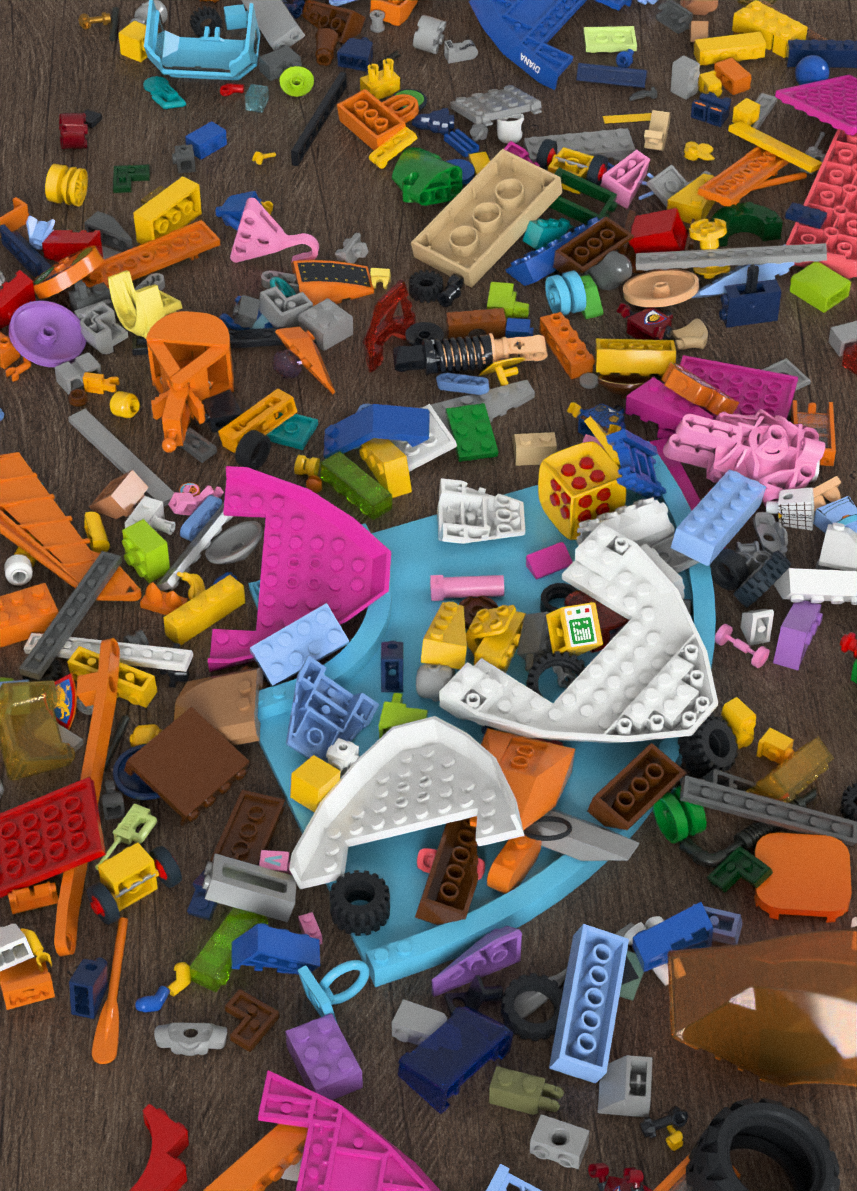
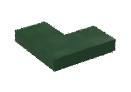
(125, 174)
(739, 865)

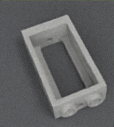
(250, 887)

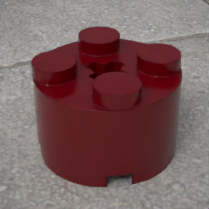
(73, 130)

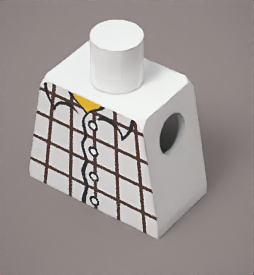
(794, 508)

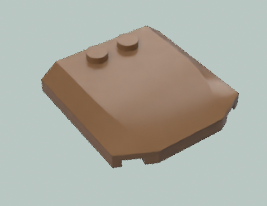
(226, 703)

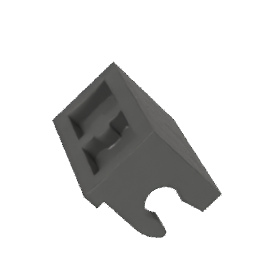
(674, 16)

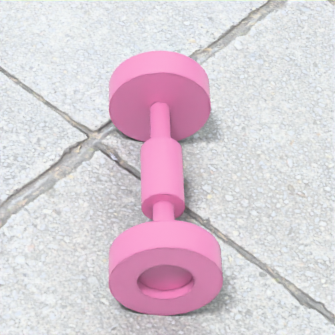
(724, 634)

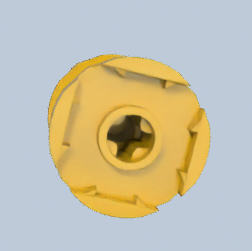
(708, 235)

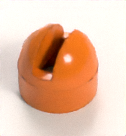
(314, 483)

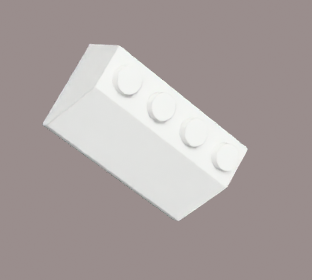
(818, 586)

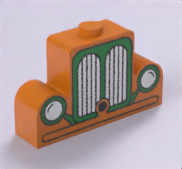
(697, 390)

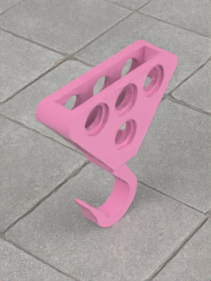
(261, 235)

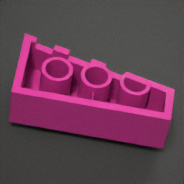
(661, 405)

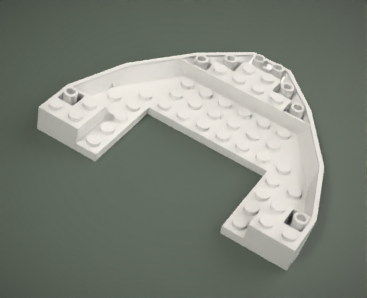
(639, 688)

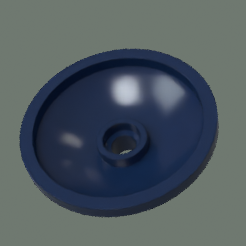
(131, 785)

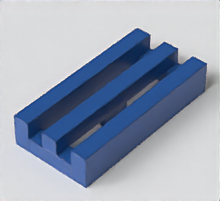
(464, 141)

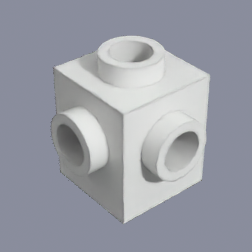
(342, 755)

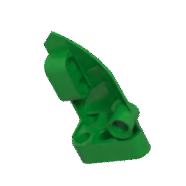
(426, 177)

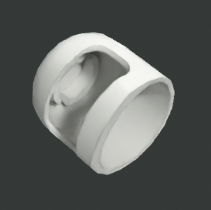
(510, 130)

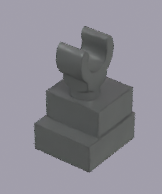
(112, 802)

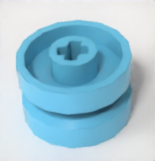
(565, 293)

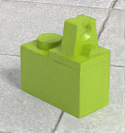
(503, 296)
(396, 713)

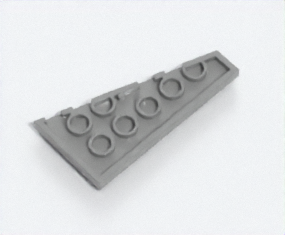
(496, 400)

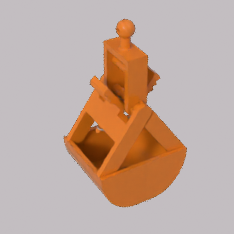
(184, 374)

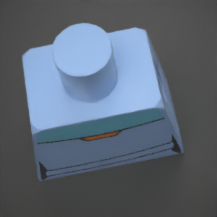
(839, 511)

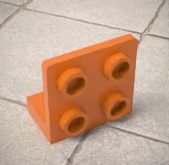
(25, 984)

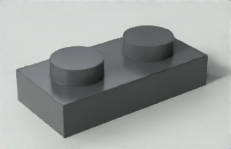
(198, 446)

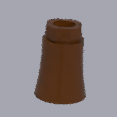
(326, 43)

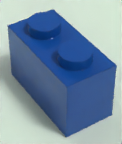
(207, 139)

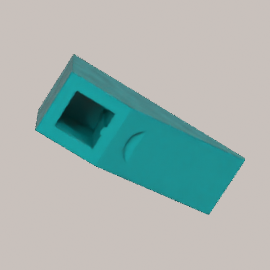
(542, 231)

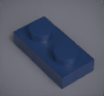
(806, 215)

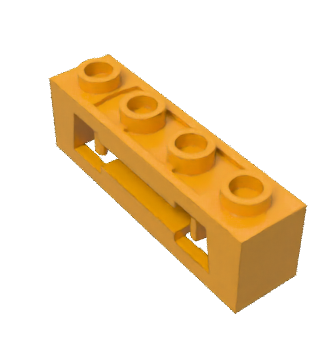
(259, 418)

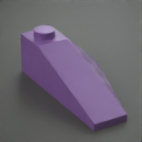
(488, 955)

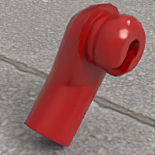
(229, 88)

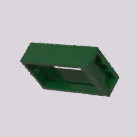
(576, 211)

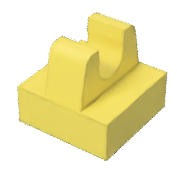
(380, 275)

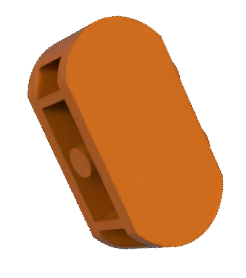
(513, 863)

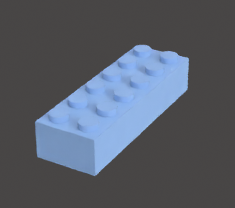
(718, 517)
(589, 1004)

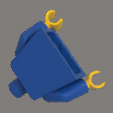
(234, 206)

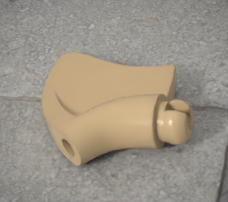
(691, 336)

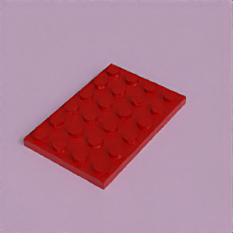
(49, 836)

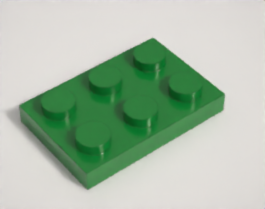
(472, 432)

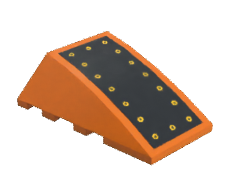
(331, 280)

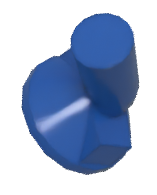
(625, 59)

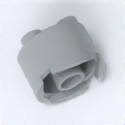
(429, 34)

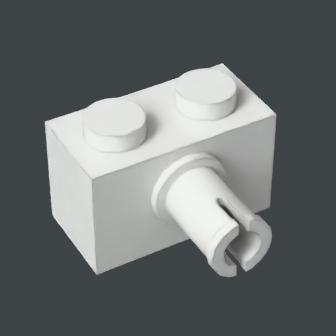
(153, 513)

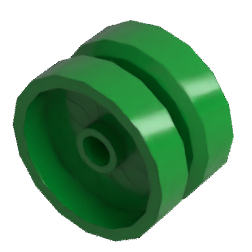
(678, 818)

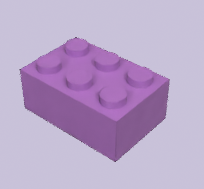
(324, 1058)

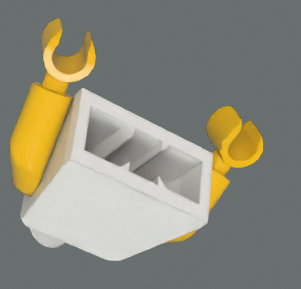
(20, 945)

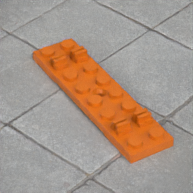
(742, 177)
(156, 254)

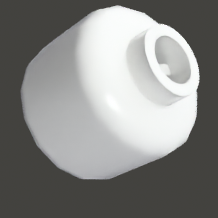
(18, 570)

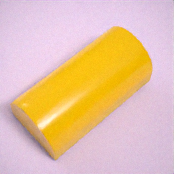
(96, 532)

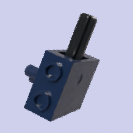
(750, 301)

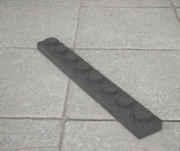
(70, 615)
(767, 810)

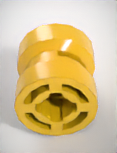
(306, 466)

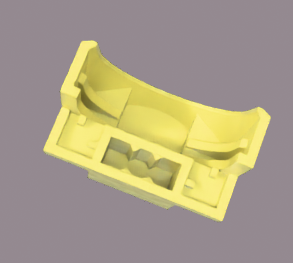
(139, 308)

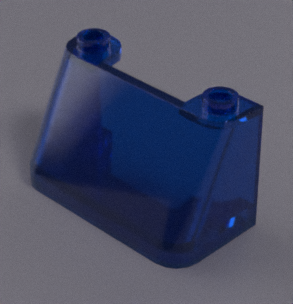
(454, 1055)

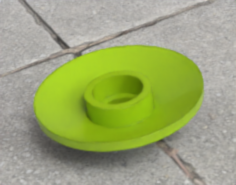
(296, 75)

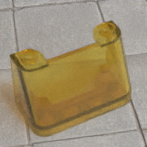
(30, 729)

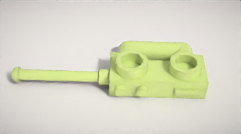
(127, 828)

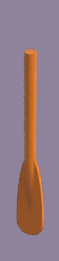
(107, 1030)

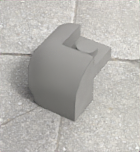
(101, 329)

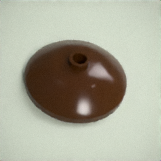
(622, 384)

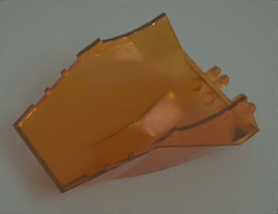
(772, 1005)

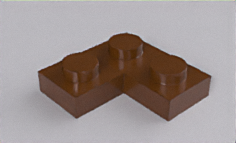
(255, 1019)

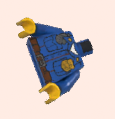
(608, 418)

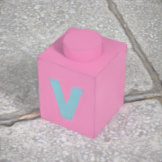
(275, 861)

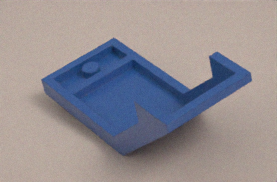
(377, 422)

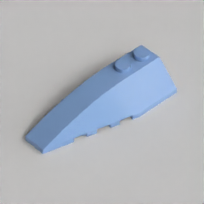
(739, 276)

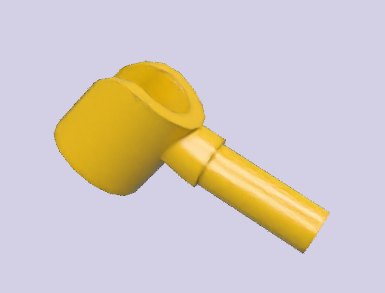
(259, 157)
(674, 1141)

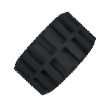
(709, 747)
(359, 887)

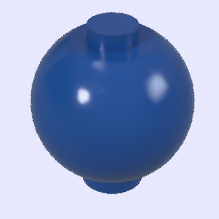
(811, 69)

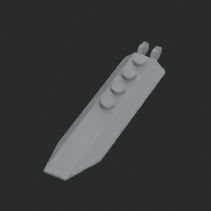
(586, 840)

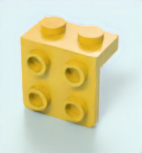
(488, 623)

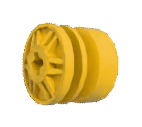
(66, 185)

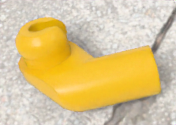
(183, 978)

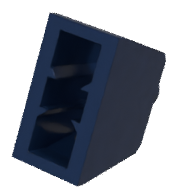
(356, 54)
(392, 658)
(89, 977)

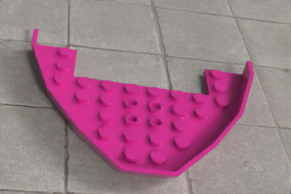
(308, 560)
(339, 1146)

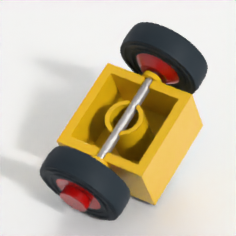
(583, 165)
(129, 878)

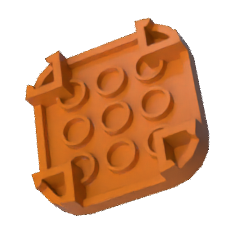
(807, 877)

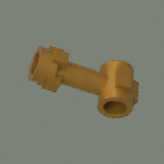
(86, 21)

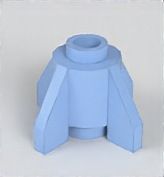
(38, 232)

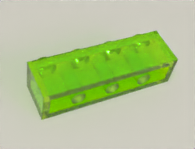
(356, 485)
(214, 962)

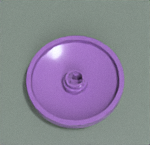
(46, 333)

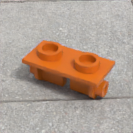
(30, 899)

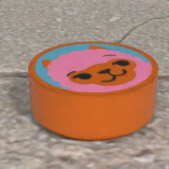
(190, 488)

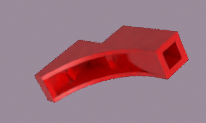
(169, 1140)

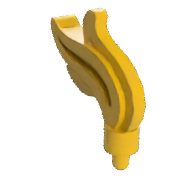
(196, 583)

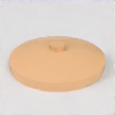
(661, 288)

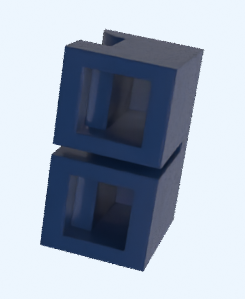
(711, 109)

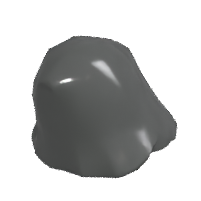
(611, 271)

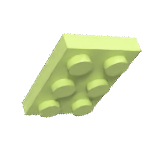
(609, 39)

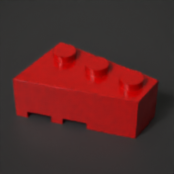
(66, 242)
(13, 295)

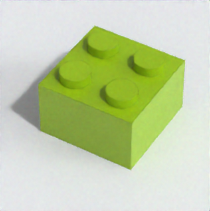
(145, 551)

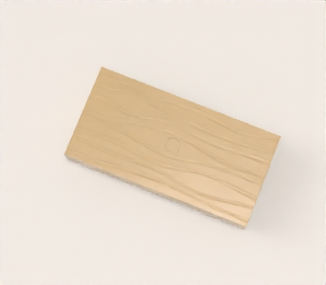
(486, 217)

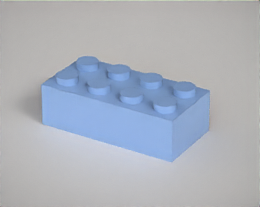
(286, 650)

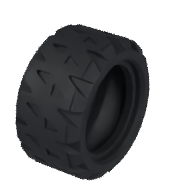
(768, 1129)

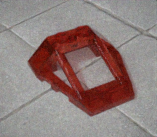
(379, 333)

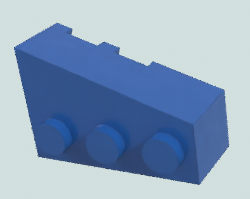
(680, 932)
(275, 948)

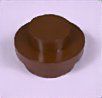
(77, 397)

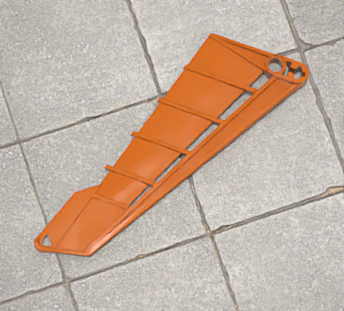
(39, 515)

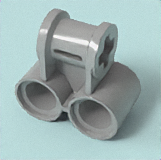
(752, 555)

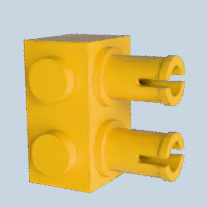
(383, 82)

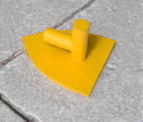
(500, 365)

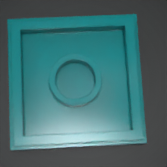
(294, 431)

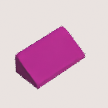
(548, 560)

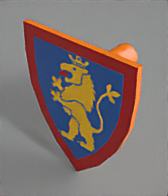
(66, 707)

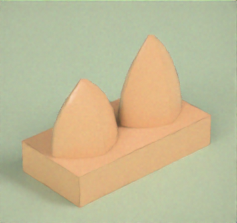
(828, 490)

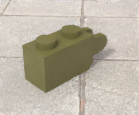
(523, 1092)

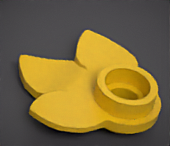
(694, 151)

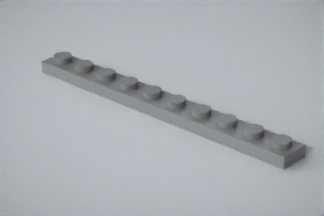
(731, 256)

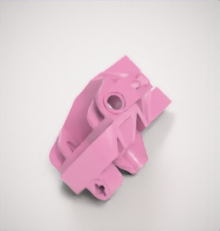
(733, 445)

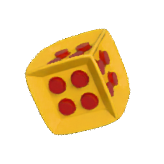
(579, 486)

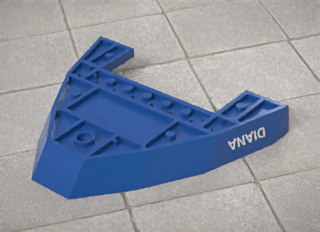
(526, 27)

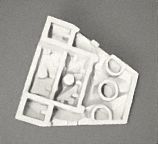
(475, 516)

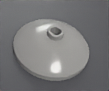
(235, 543)

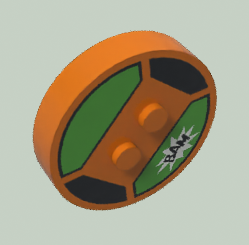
(67, 272)

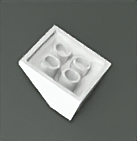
(839, 548)

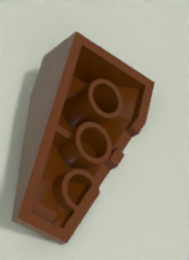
(343, 21)

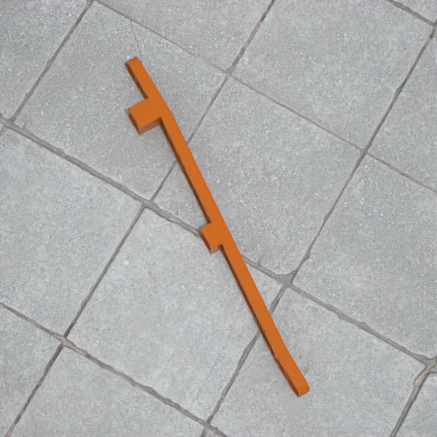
(101, 691)

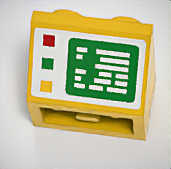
(574, 629)

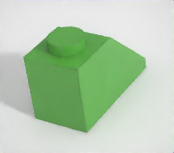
(593, 301)

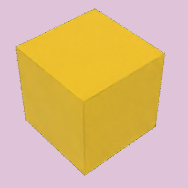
(132, 41)
(313, 782)

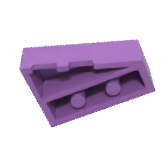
(797, 633)

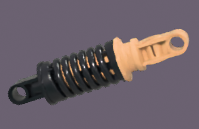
(466, 351)

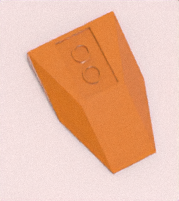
(533, 770)

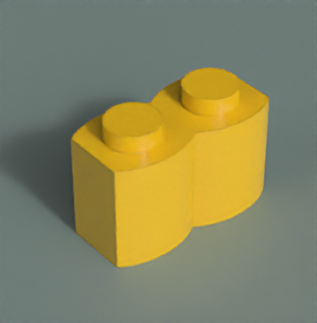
(741, 720)

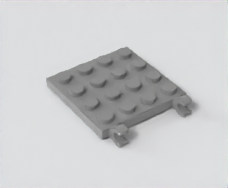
(495, 105)

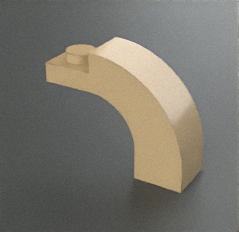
(657, 134)

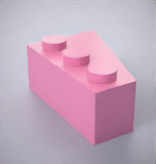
(626, 177)

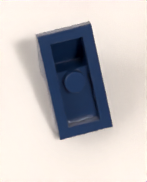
(199, 905)

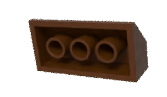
(590, 246)
(635, 789)

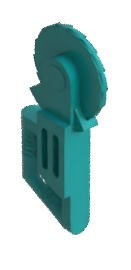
(160, 90)

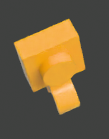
(97, 384)

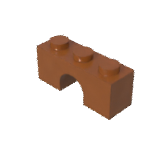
(490, 320)

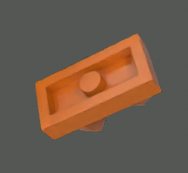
(161, 601)

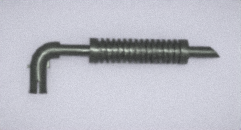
(745, 838)

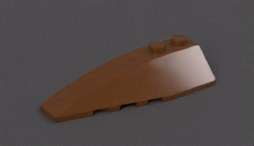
(452, 876)

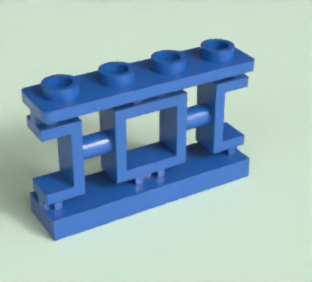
(636, 464)

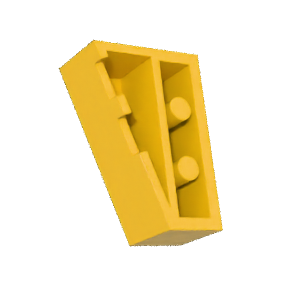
(689, 203)
(387, 465)

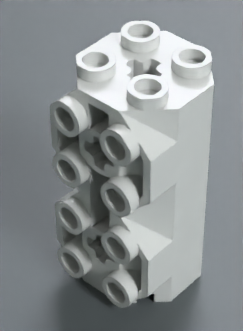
(642, 522)

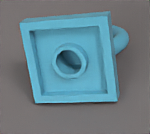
(320, 993)

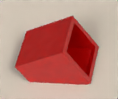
(658, 232)

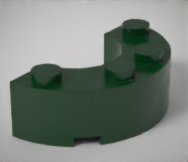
(750, 219)

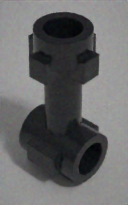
(675, 1116)

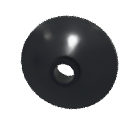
(418, 331)

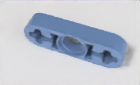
(463, 383)
(200, 517)

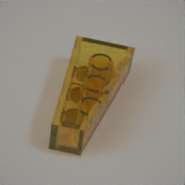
(794, 772)

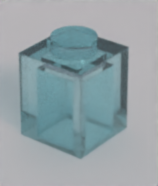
(256, 98)

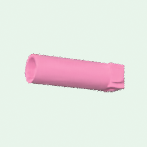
(466, 586)

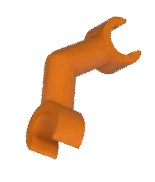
(18, 370)

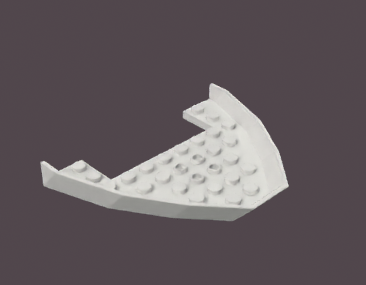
(402, 784)

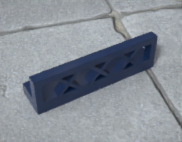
(611, 75)
(23, 251)

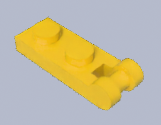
(392, 147)

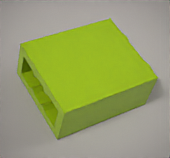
(820, 286)

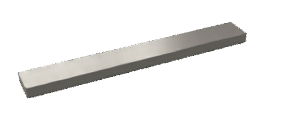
(119, 454)

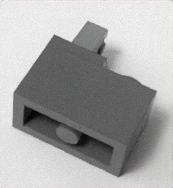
(276, 62)
(85, 296)

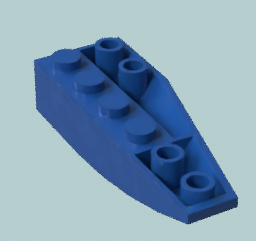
(540, 262)

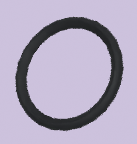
(551, 837)

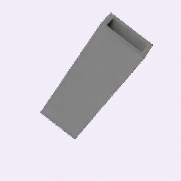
(276, 22)

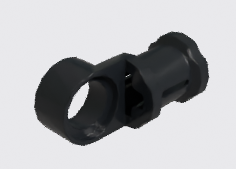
(451, 291)

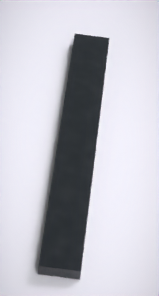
(319, 119)
(238, 339)

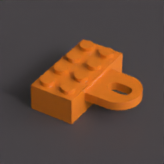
(376, 120)

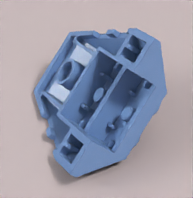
(324, 712)

